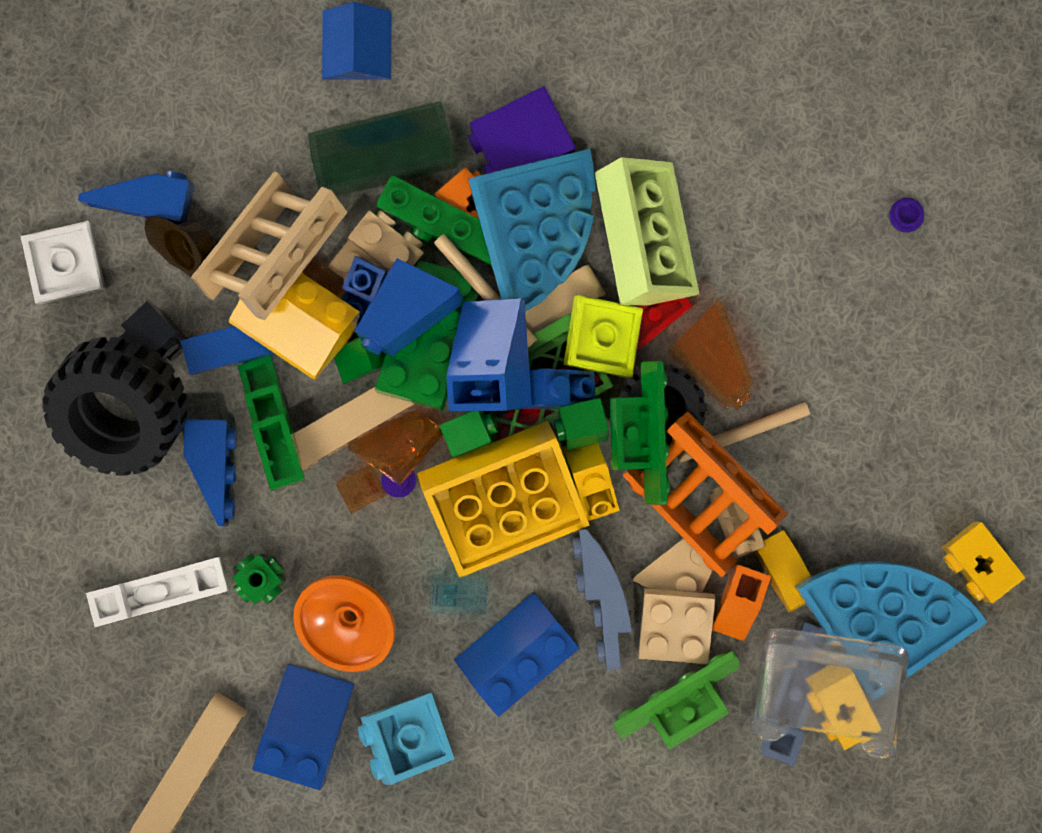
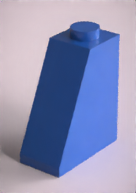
(405, 308)

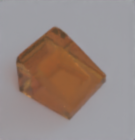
(361, 489)

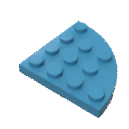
(536, 222)
(892, 607)

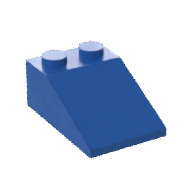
(303, 727)

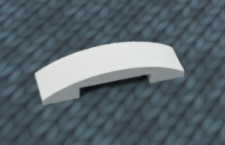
(157, 591)

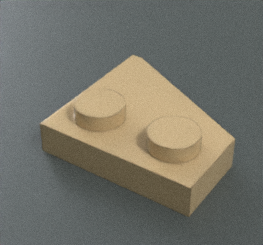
(676, 570)

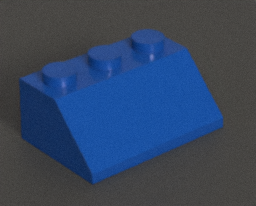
(516, 654)

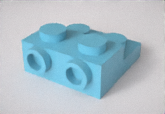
(405, 739)

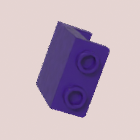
(520, 133)

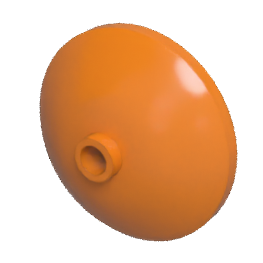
(337, 636)

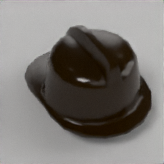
(180, 244)

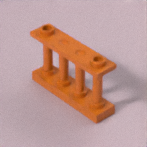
(737, 487)

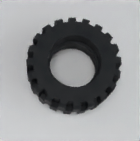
(94, 432)

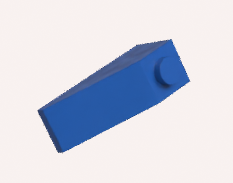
(145, 197)

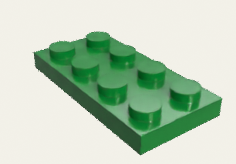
(421, 367)

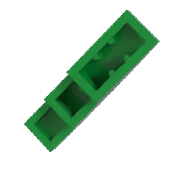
(271, 423)

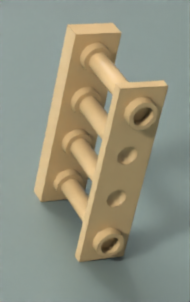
(286, 260)

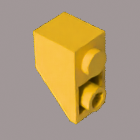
(592, 481)

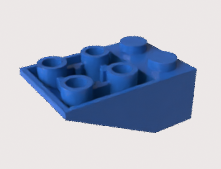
(490, 358)

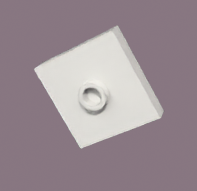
(63, 262)

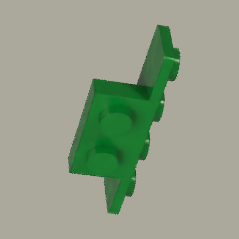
(433, 217)
(639, 433)

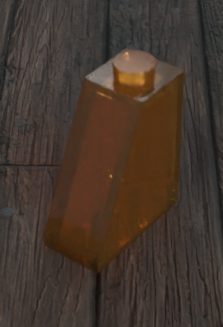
(714, 358)

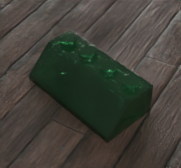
(384, 146)

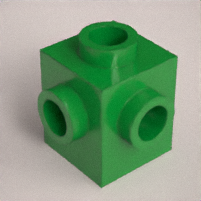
(272, 577)

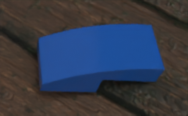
(362, 284)

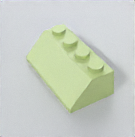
(646, 231)

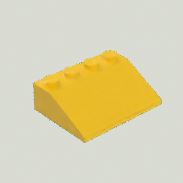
(503, 499)

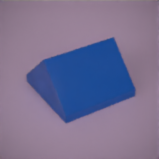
(356, 43)

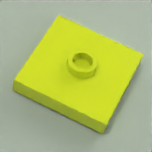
(603, 336)

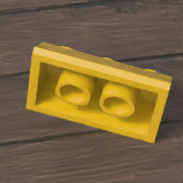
(303, 327)

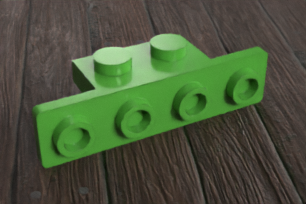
(684, 707)

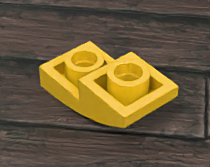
(785, 567)

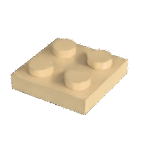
(676, 626)

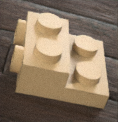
(378, 244)

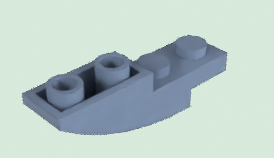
(601, 582)

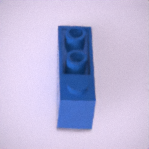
(208, 456)

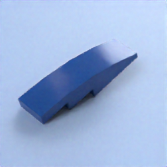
(221, 349)

